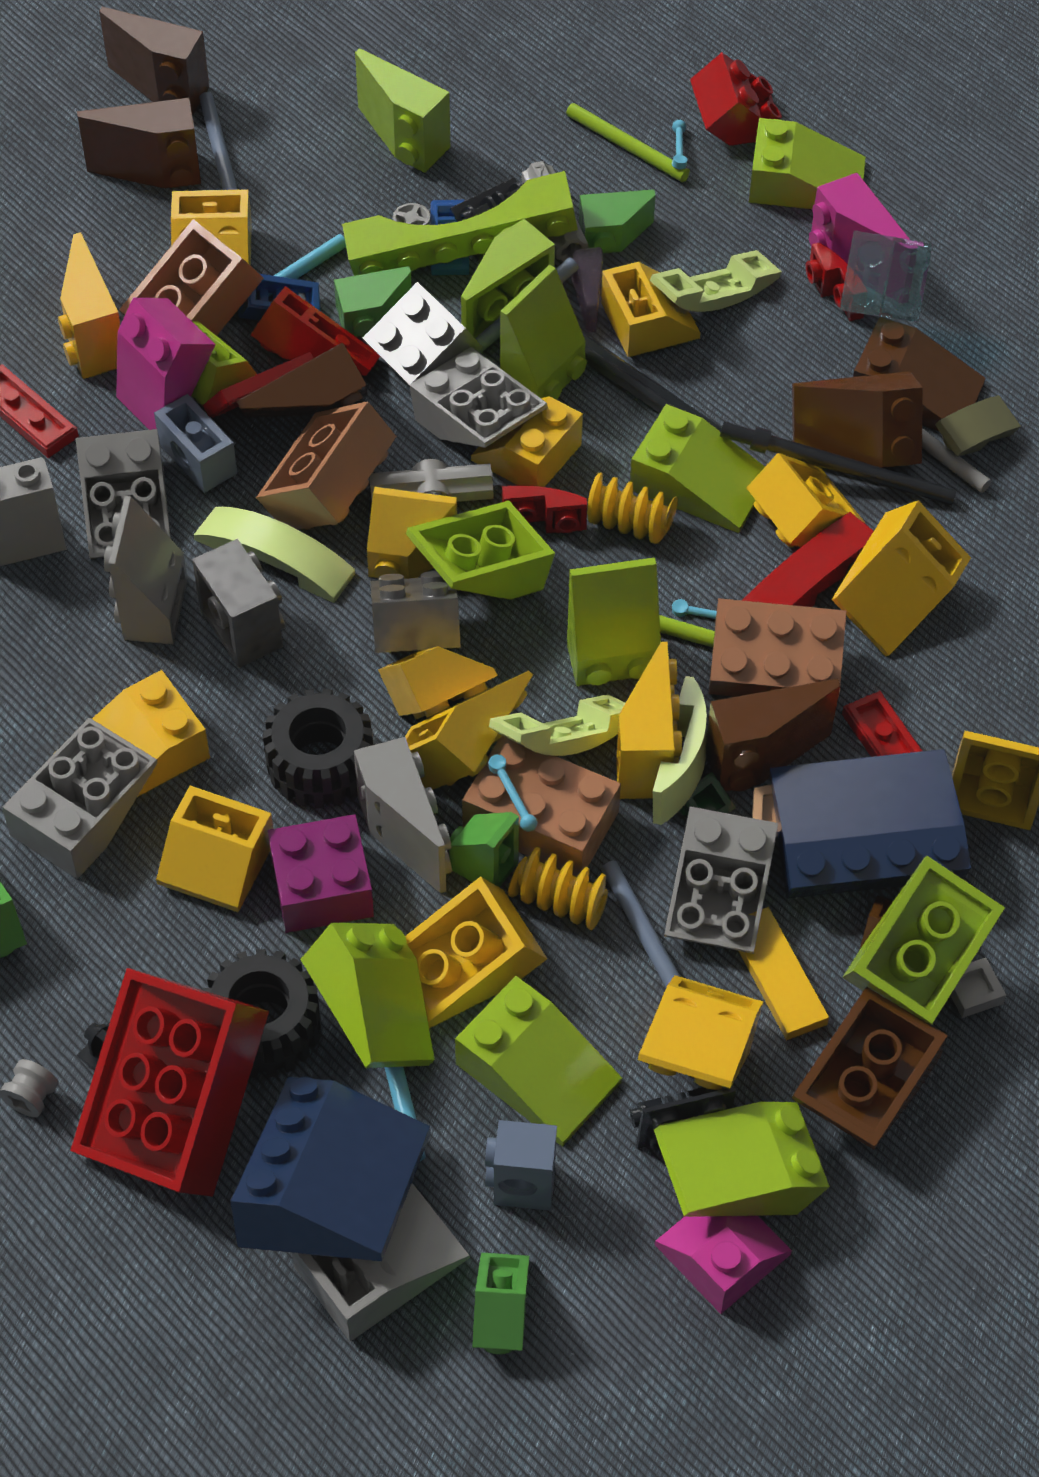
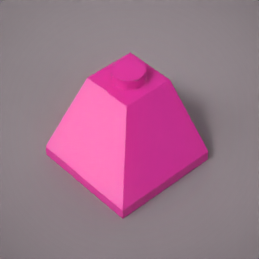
(723, 1254)

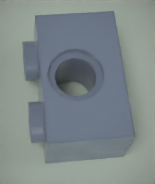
(196, 443)
(522, 1164)

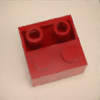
(732, 100)

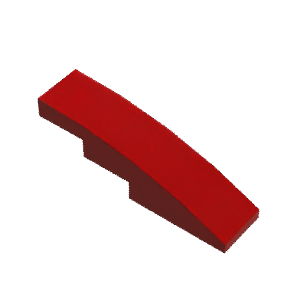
(814, 565)

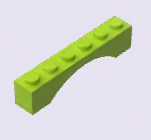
(386, 244)

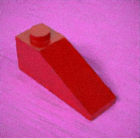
(297, 327)

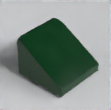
(709, 796)

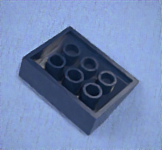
(866, 822)
(327, 1173)

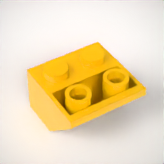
(642, 312)
(430, 677)
(214, 848)

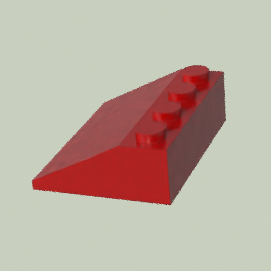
(169, 1083)

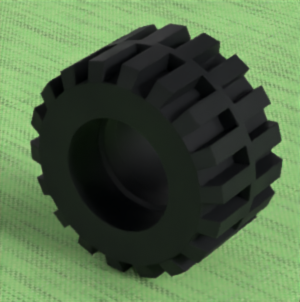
(311, 720)
(280, 982)

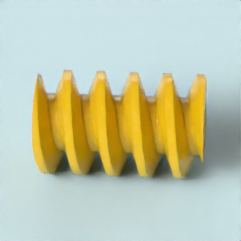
(630, 510)
(559, 888)

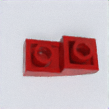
(828, 274)
(557, 508)

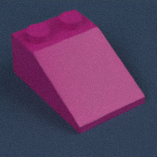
(845, 208)
(158, 357)

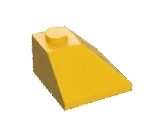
(391, 514)

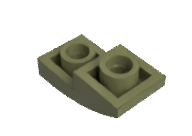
(976, 425)

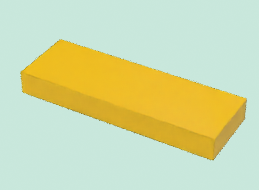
(783, 981)

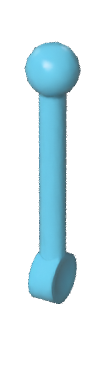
(679, 161)
(680, 608)
(497, 765)

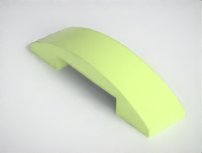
(719, 289)
(281, 546)
(594, 725)
(679, 780)

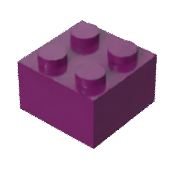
(321, 873)

